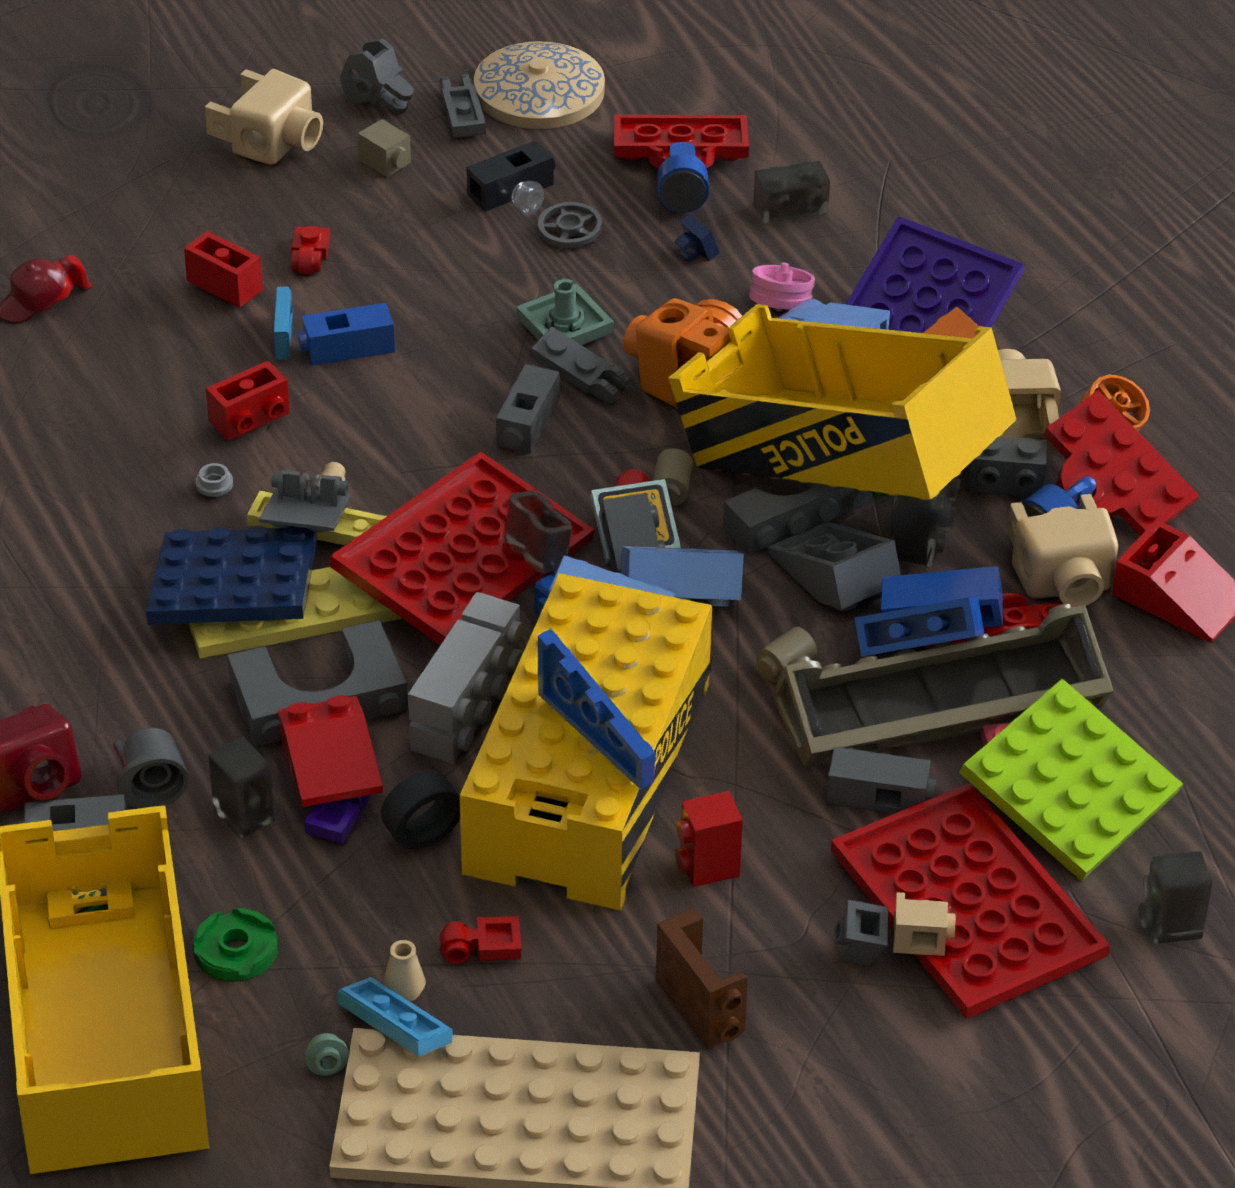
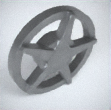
(569, 225)

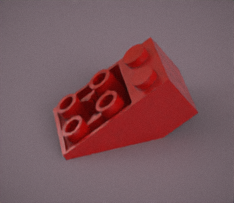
(1176, 582)

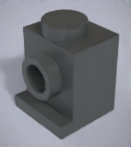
(861, 932)

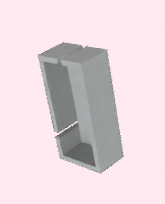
(465, 678)

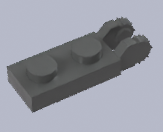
(462, 107)
(580, 366)

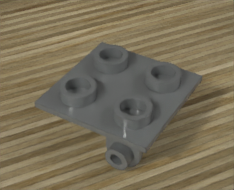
(303, 507)

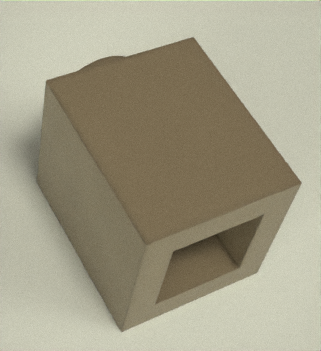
(384, 147)

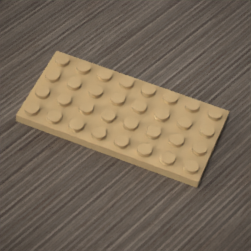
(516, 1114)

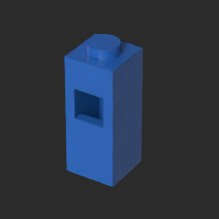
(347, 334)

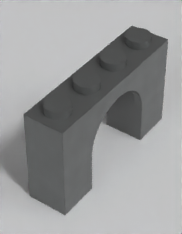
(373, 679)

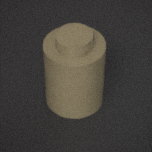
(676, 469)
(778, 653)

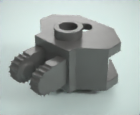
(378, 77)

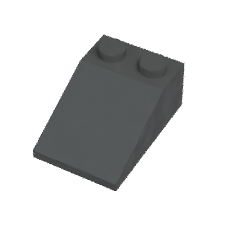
(838, 563)

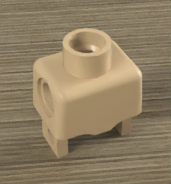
(267, 118)
(1033, 395)
(1064, 551)

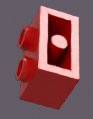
(223, 269)
(247, 400)
(709, 839)

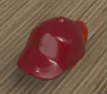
(39, 285)

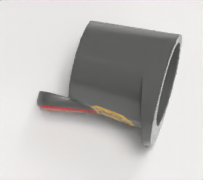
(152, 769)

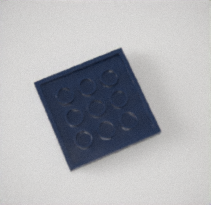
(232, 575)

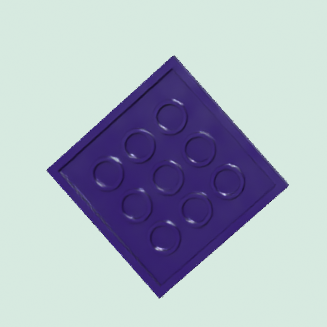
(930, 273)

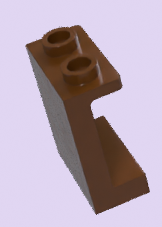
(708, 1003)

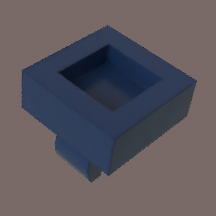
(696, 240)

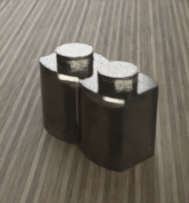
(537, 531)

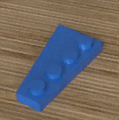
(590, 711)

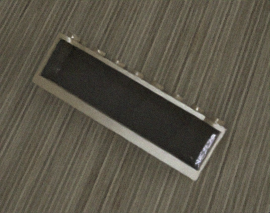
(939, 689)

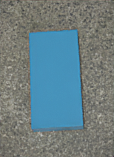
(283, 323)

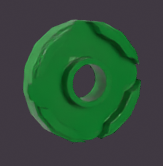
(240, 962)

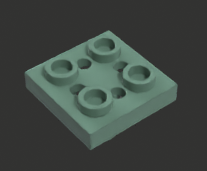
(568, 311)

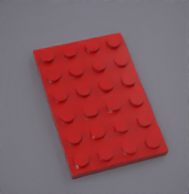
(446, 548)
(1010, 914)

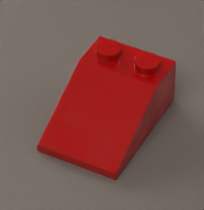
(329, 750)

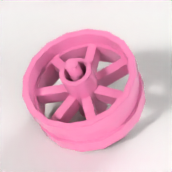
(780, 286)

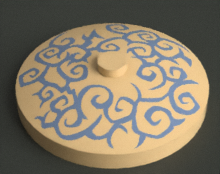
(539, 85)

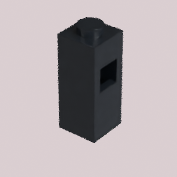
(494, 179)

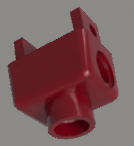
(26, 741)

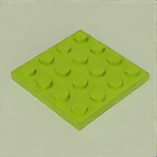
(1071, 779)

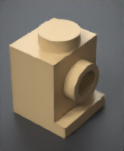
(922, 926)

